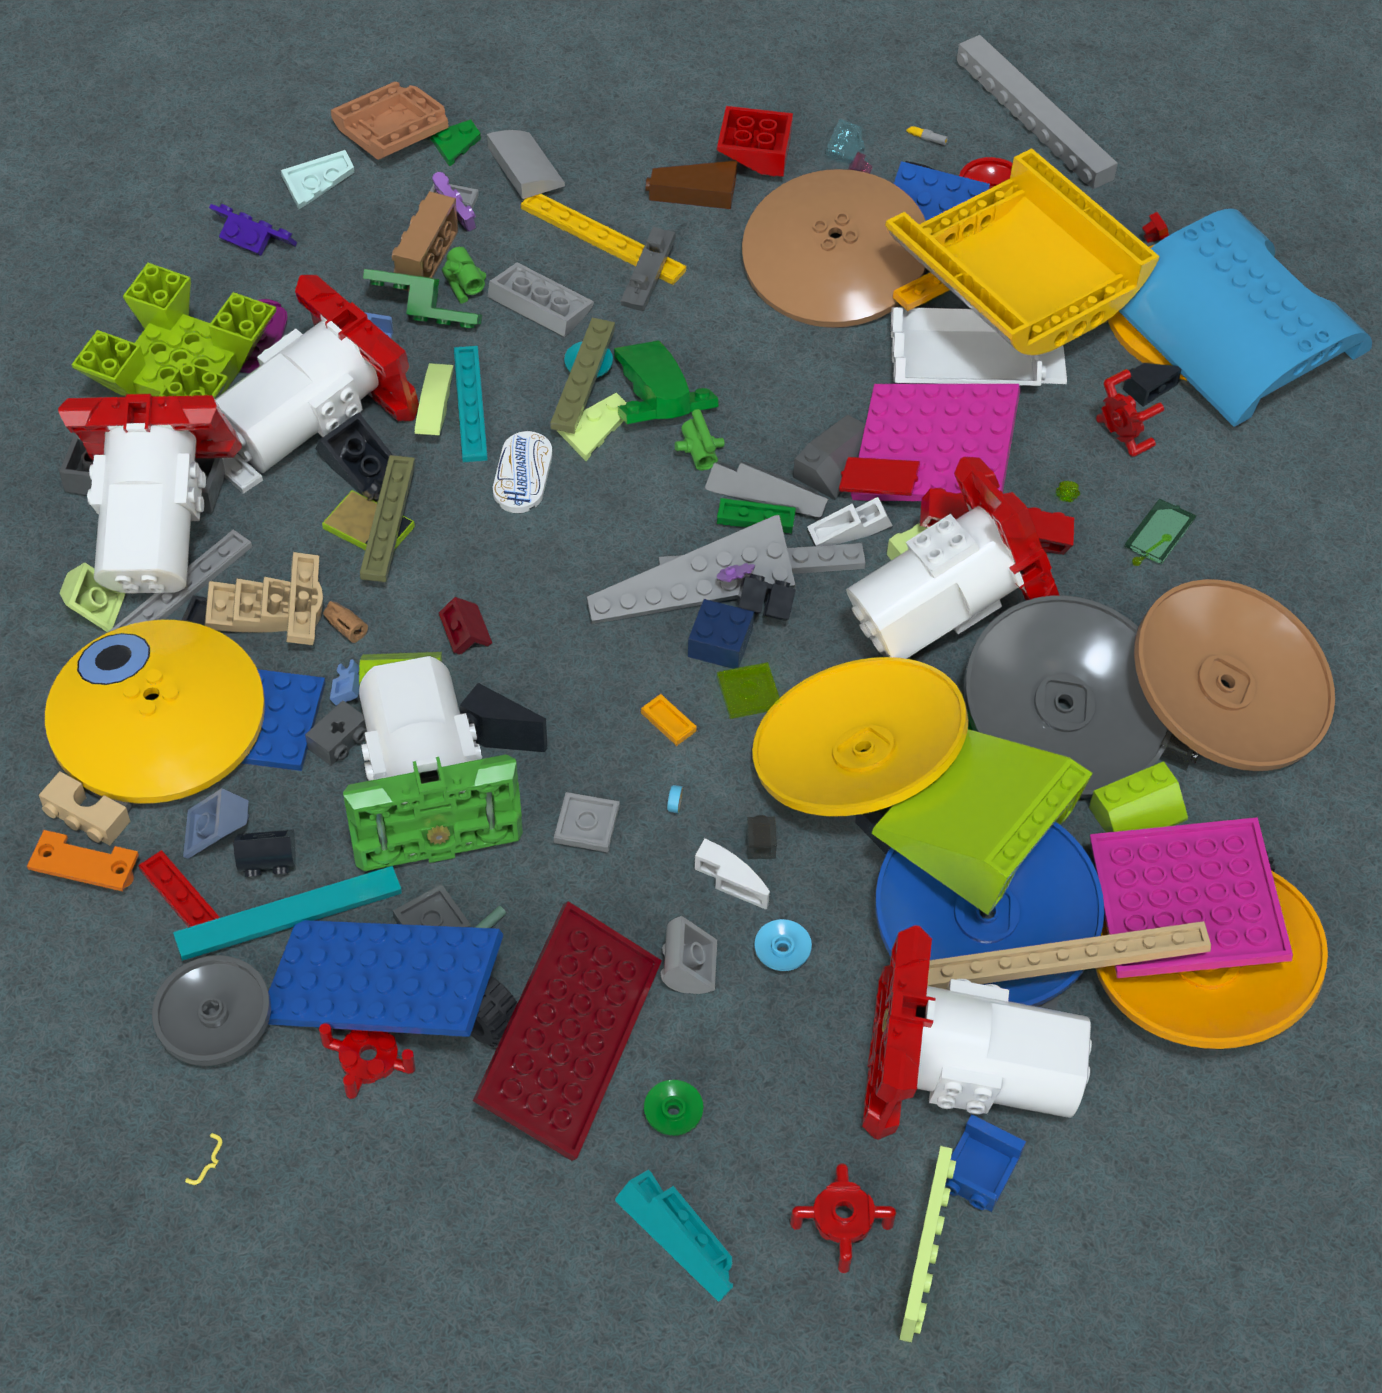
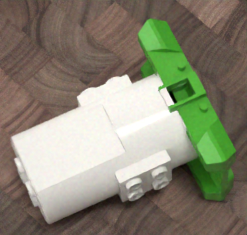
(425, 774)

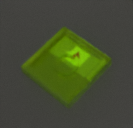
(748, 690)

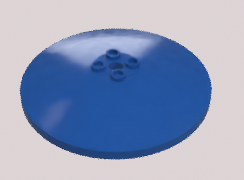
(1047, 901)

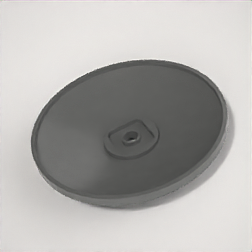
(1073, 653)

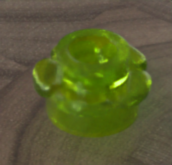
(1068, 491)

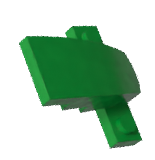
(659, 384)

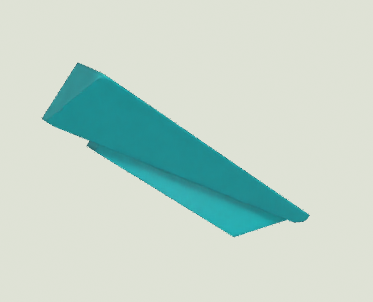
(679, 1231)

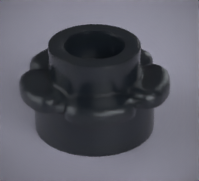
(372, 489)

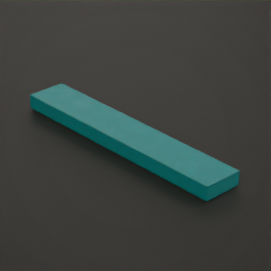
(470, 404)

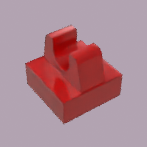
(1155, 229)

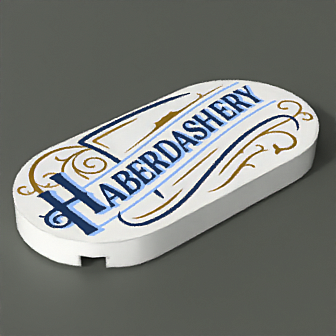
(522, 471)

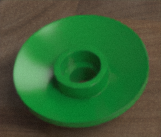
(673, 1095)

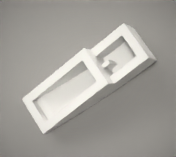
(850, 524)
(731, 874)

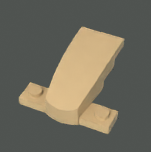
(271, 604)

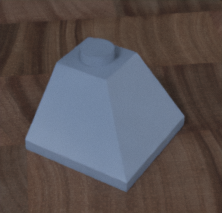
(214, 820)

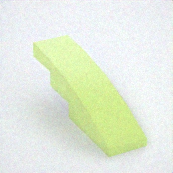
(434, 399)

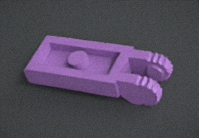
(464, 214)

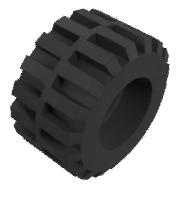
(493, 1013)

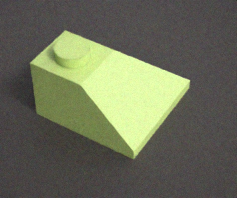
(91, 599)

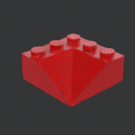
(756, 138)

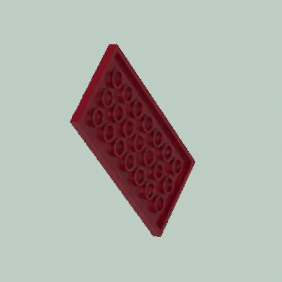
(568, 1031)

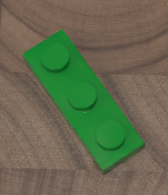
(749, 513)

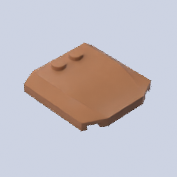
(390, 119)

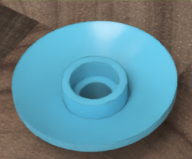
(787, 935)

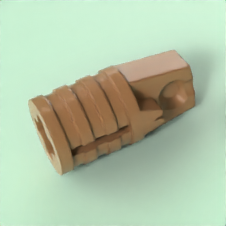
(345, 621)

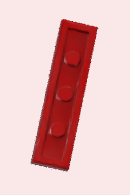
(177, 890)

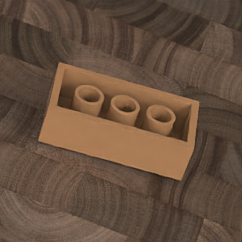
(427, 237)

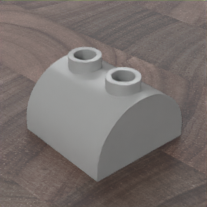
(689, 958)

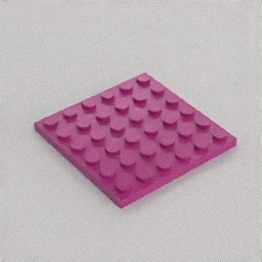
(939, 428)
(1193, 876)

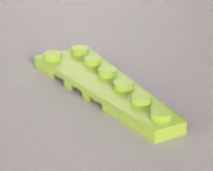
(927, 1250)

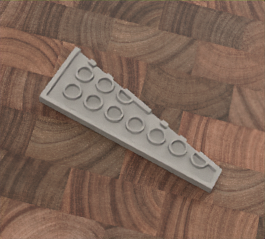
(694, 575)

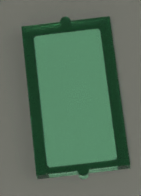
(1160, 531)

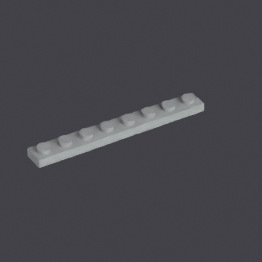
(819, 558)

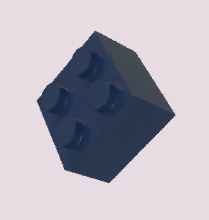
(720, 634)

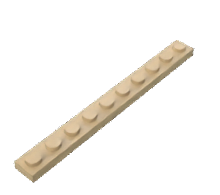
(1071, 955)

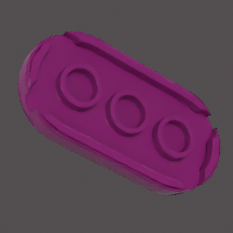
(272, 334)

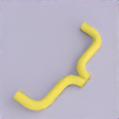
(211, 1165)

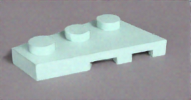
(316, 177)

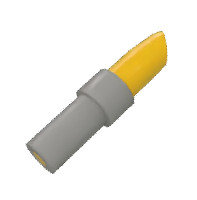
(927, 135)

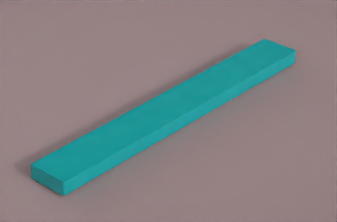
(286, 913)

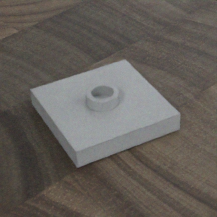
(586, 822)

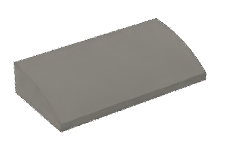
(523, 162)
(539, 298)

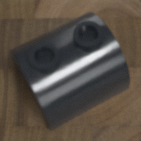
(265, 851)

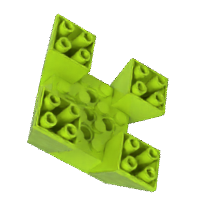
(175, 350)

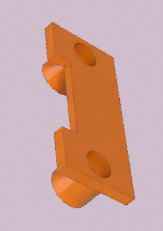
(83, 864)

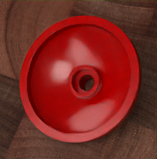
(988, 170)

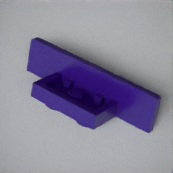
(246, 233)

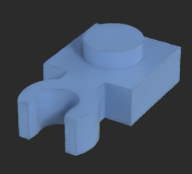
(346, 685)

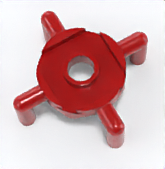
(1121, 416)
(361, 1070)
(839, 1229)

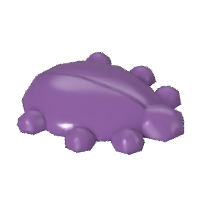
(734, 572)

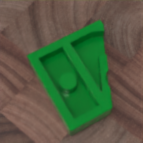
(456, 140)

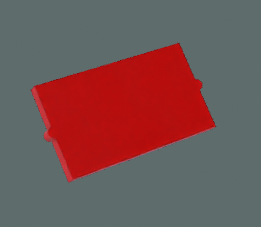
(879, 476)

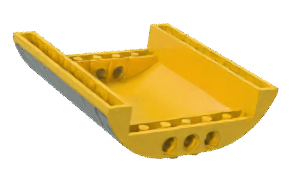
(1031, 256)

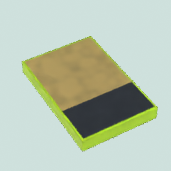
(354, 520)

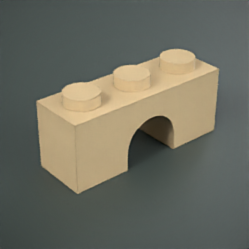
(100, 822)

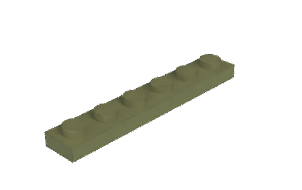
(582, 375)
(387, 519)

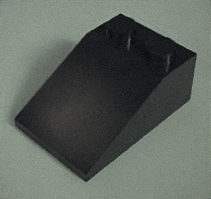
(355, 452)
(503, 722)

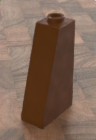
(694, 184)

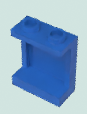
(983, 1163)

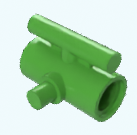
(463, 274)
(699, 442)

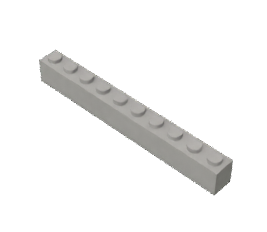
(1037, 112)

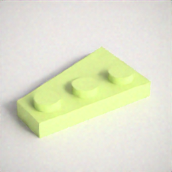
(595, 426)

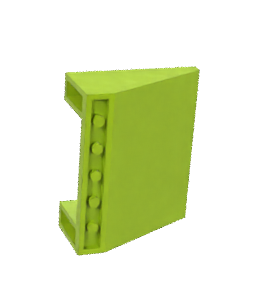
(984, 815)

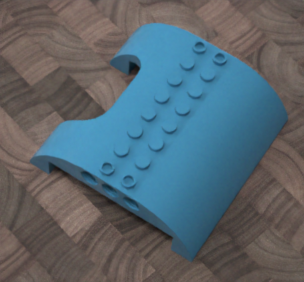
(1236, 315)

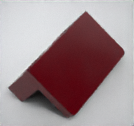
(464, 625)

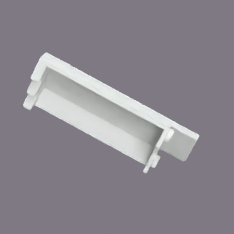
(963, 349)

